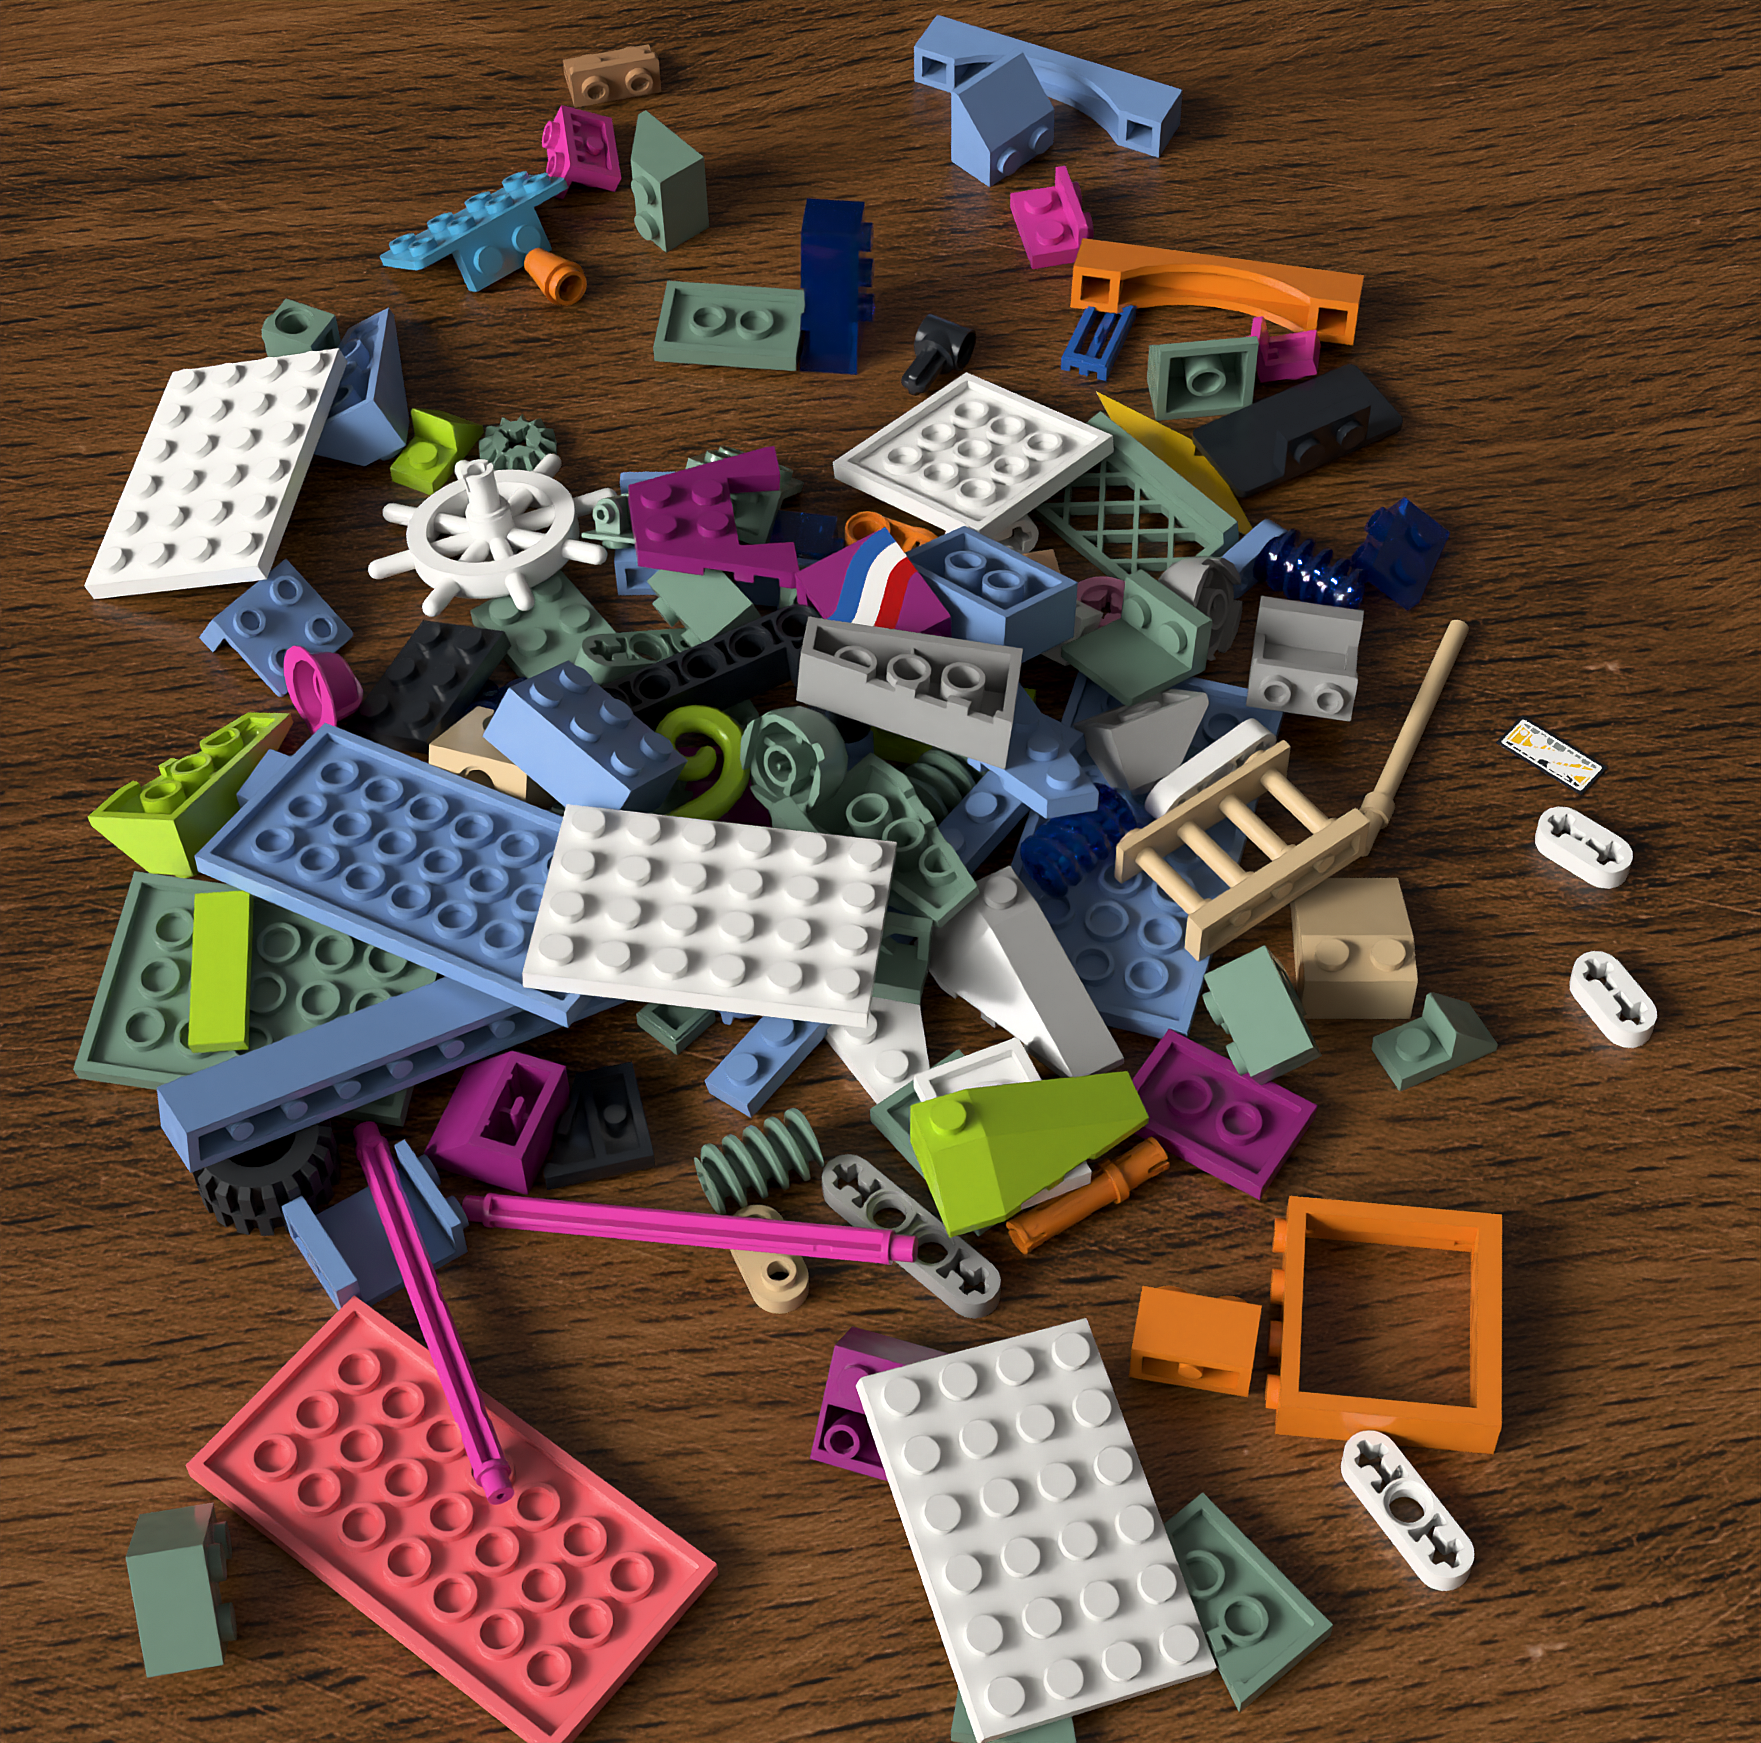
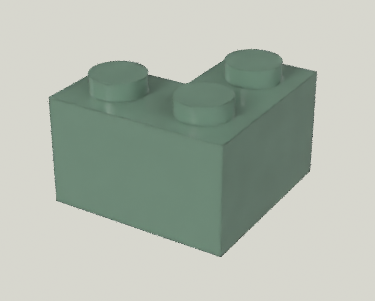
(1262, 1014)
(176, 1591)

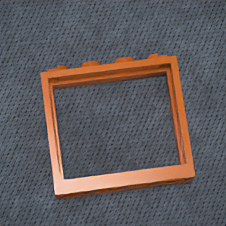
(1404, 1422)

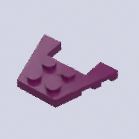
(690, 525)

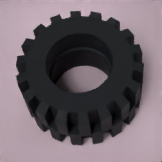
(255, 1194)

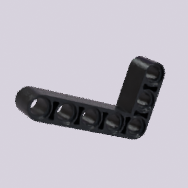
(728, 672)

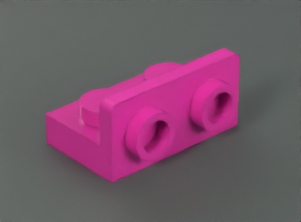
(582, 149)
(1052, 221)

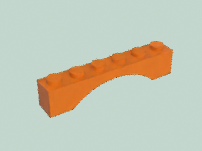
(1142, 276)

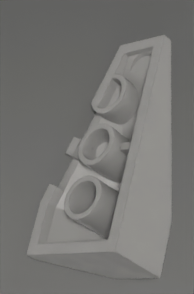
(1019, 977)

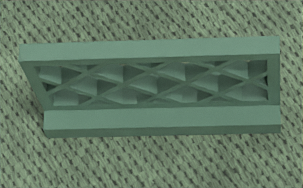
(1163, 493)

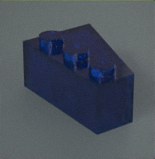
(835, 284)

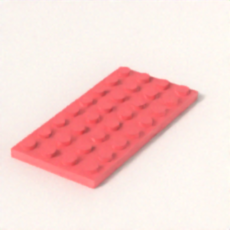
(372, 1491)

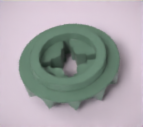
(538, 438)

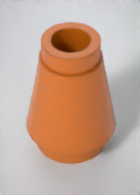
(557, 277)

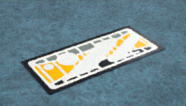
(1551, 755)

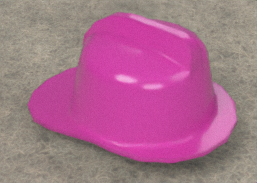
(321, 686)

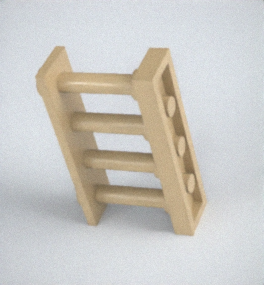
(1251, 894)

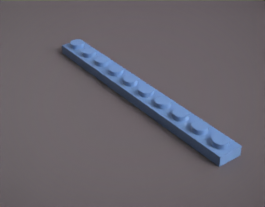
(780, 1044)

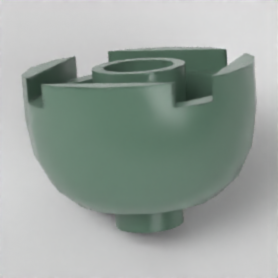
(794, 756)

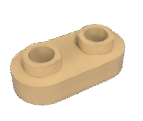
(758, 1267)

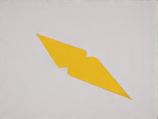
(1178, 454)

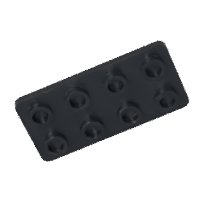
(1297, 430)

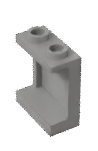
(1305, 658)

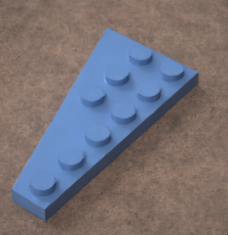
(1041, 767)

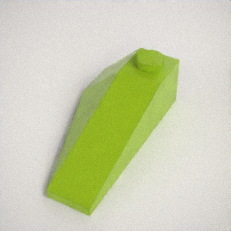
(191, 799)
(1008, 1142)

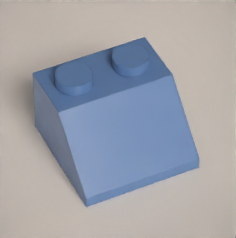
(1000, 119)

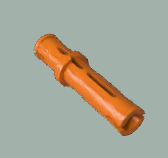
(1109, 1183)

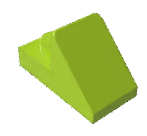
(434, 450)

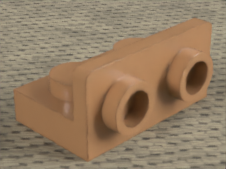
(612, 75)

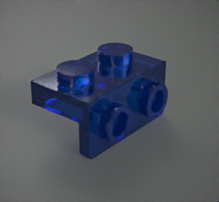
(1400, 551)

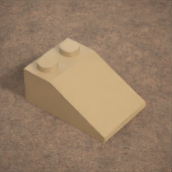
(1354, 950)

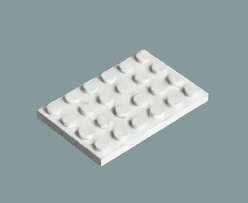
(217, 475)
(712, 916)
(1034, 1529)

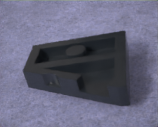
(601, 1130)

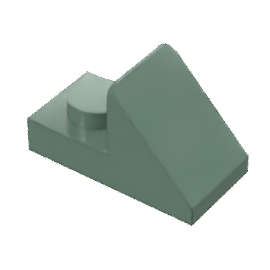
(1433, 1044)

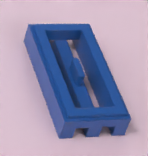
(1090, 361)

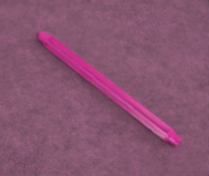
(691, 1228)
(434, 1315)

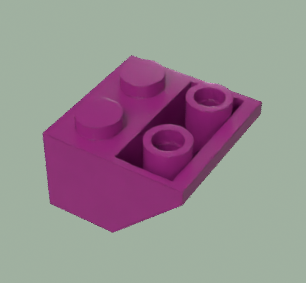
(502, 1120)
(842, 1427)

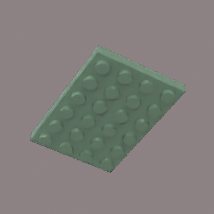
(298, 981)

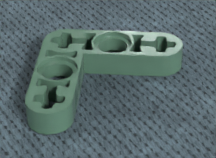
(614, 656)

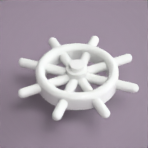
(492, 534)

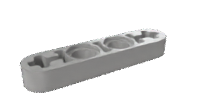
(919, 1222)

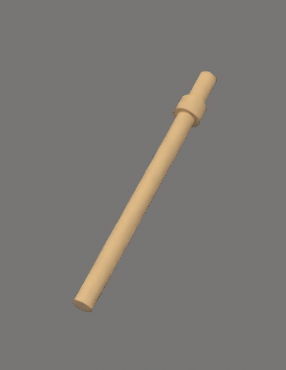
(1379, 804)

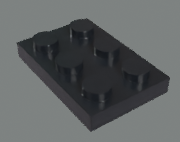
(429, 685)

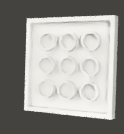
(973, 457)

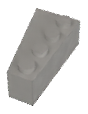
(914, 685)

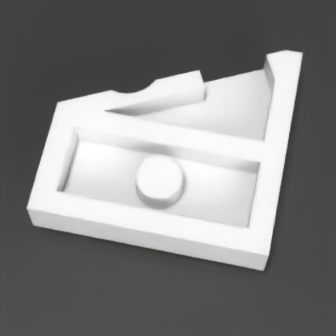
(886, 1051)

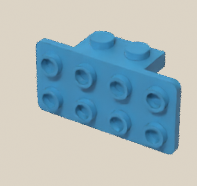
(486, 236)

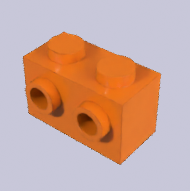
(1195, 1340)

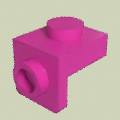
(1285, 355)

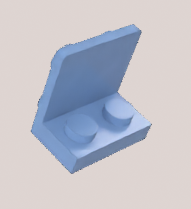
(272, 620)

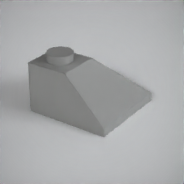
(1145, 740)

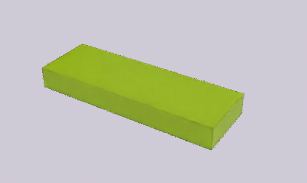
(221, 972)

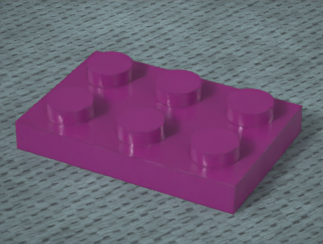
(1217, 1117)

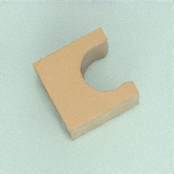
(472, 757)

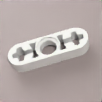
(1209, 766)
(1447, 1534)

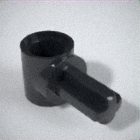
(938, 350)

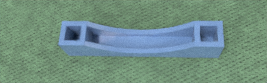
(1129, 107)

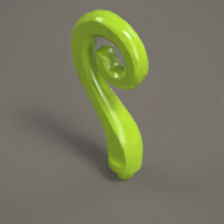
(728, 736)

